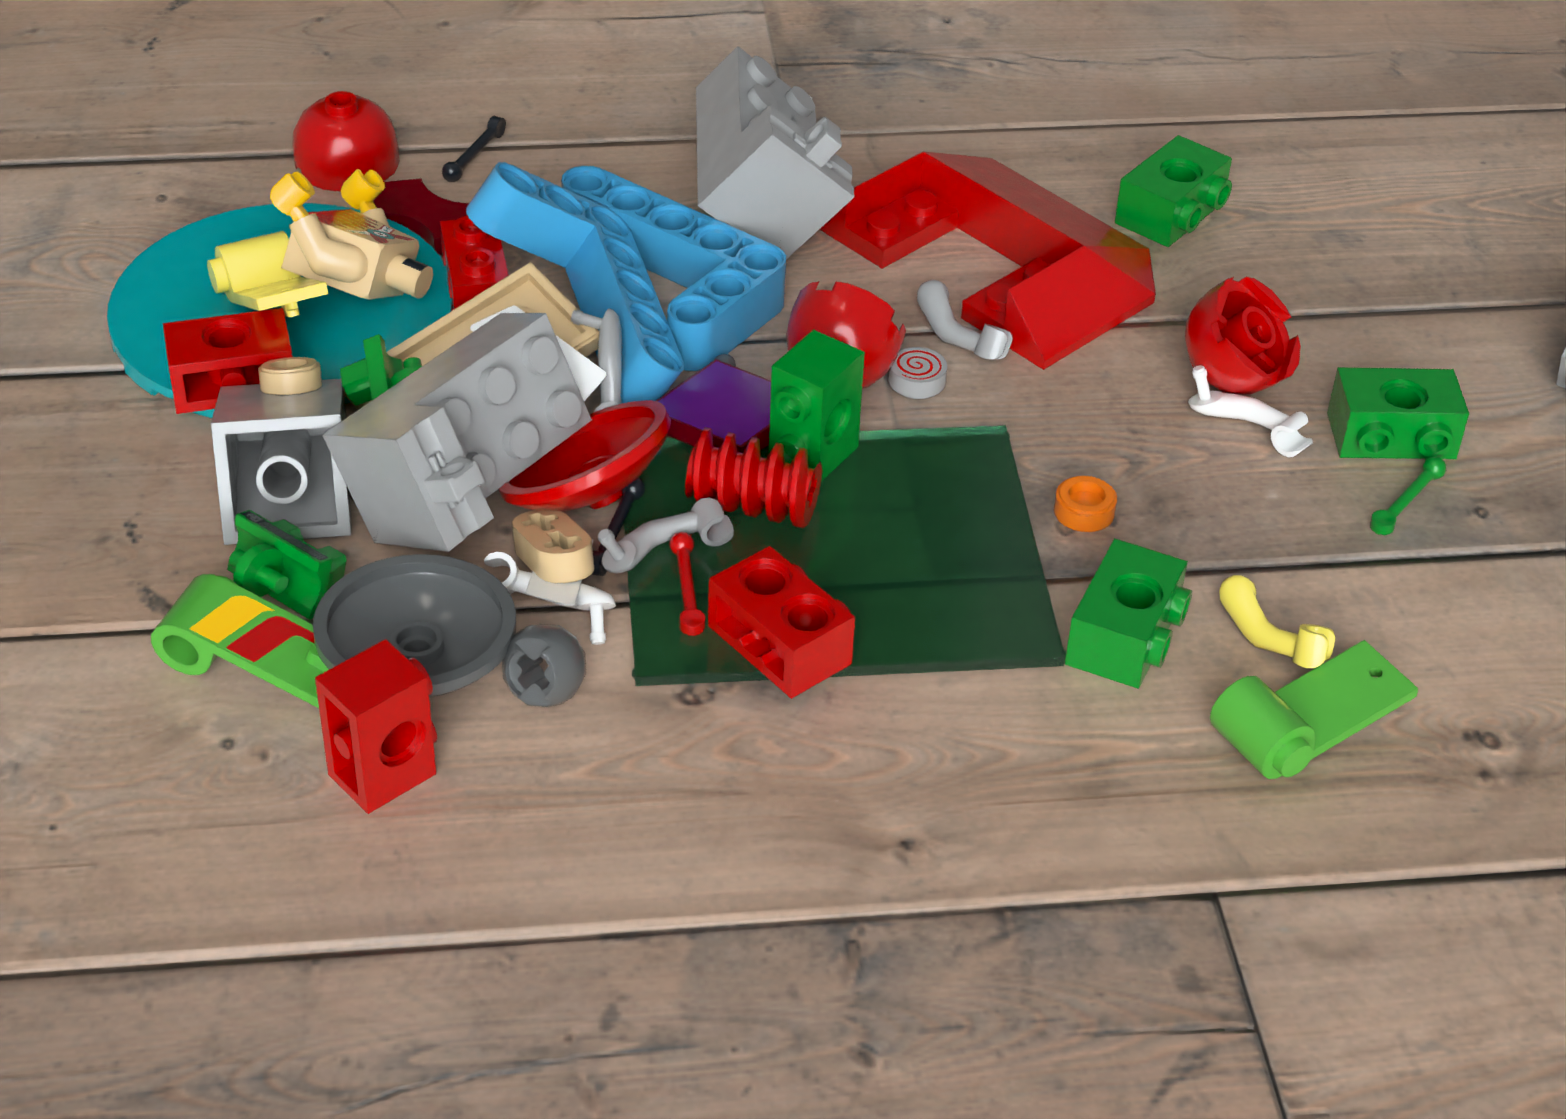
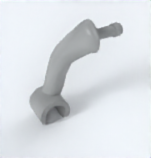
(934, 303)
(608, 353)
(705, 518)

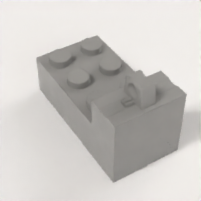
(765, 156)
(458, 432)

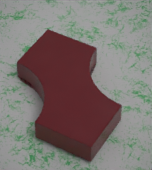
(418, 209)

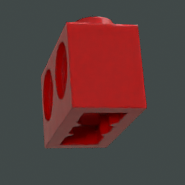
(471, 258)
(781, 621)

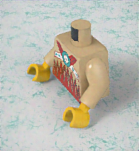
(350, 247)

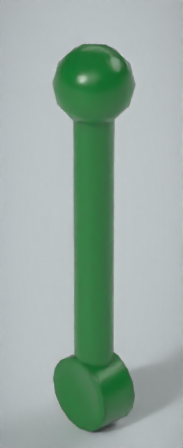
(1384, 521)

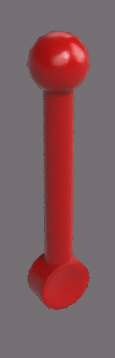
(691, 619)

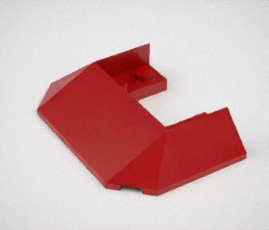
(1073, 270)

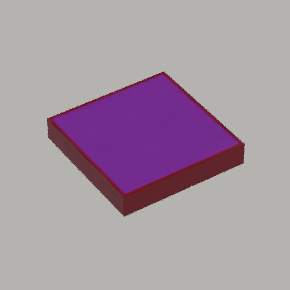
(721, 400)

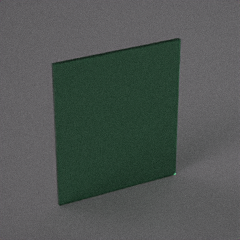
(908, 532)

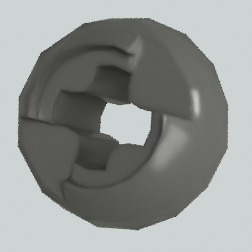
(562, 676)

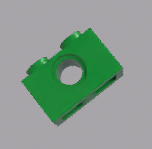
(1173, 191)
(817, 401)
(1397, 413)
(1128, 614)

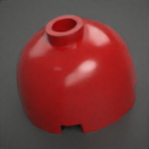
(342, 136)
(852, 318)
(1241, 337)

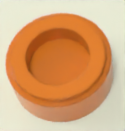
(1085, 503)

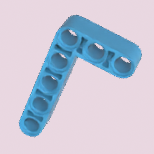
(599, 262)
(729, 275)

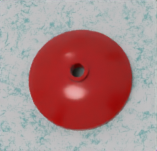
(593, 461)

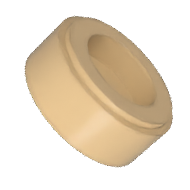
(290, 376)

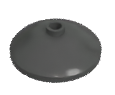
(428, 608)

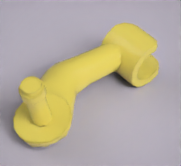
(1307, 648)

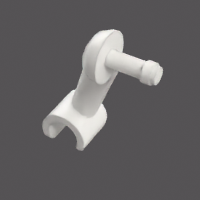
(1228, 405)
(588, 597)

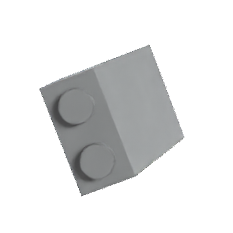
(277, 460)

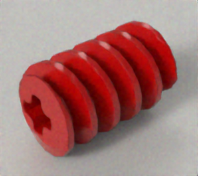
(753, 479)

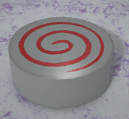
(918, 373)

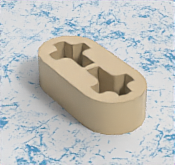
(553, 546)

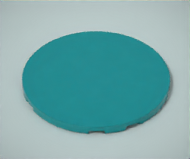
(174, 285)

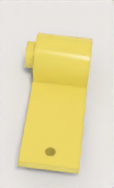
(253, 275)

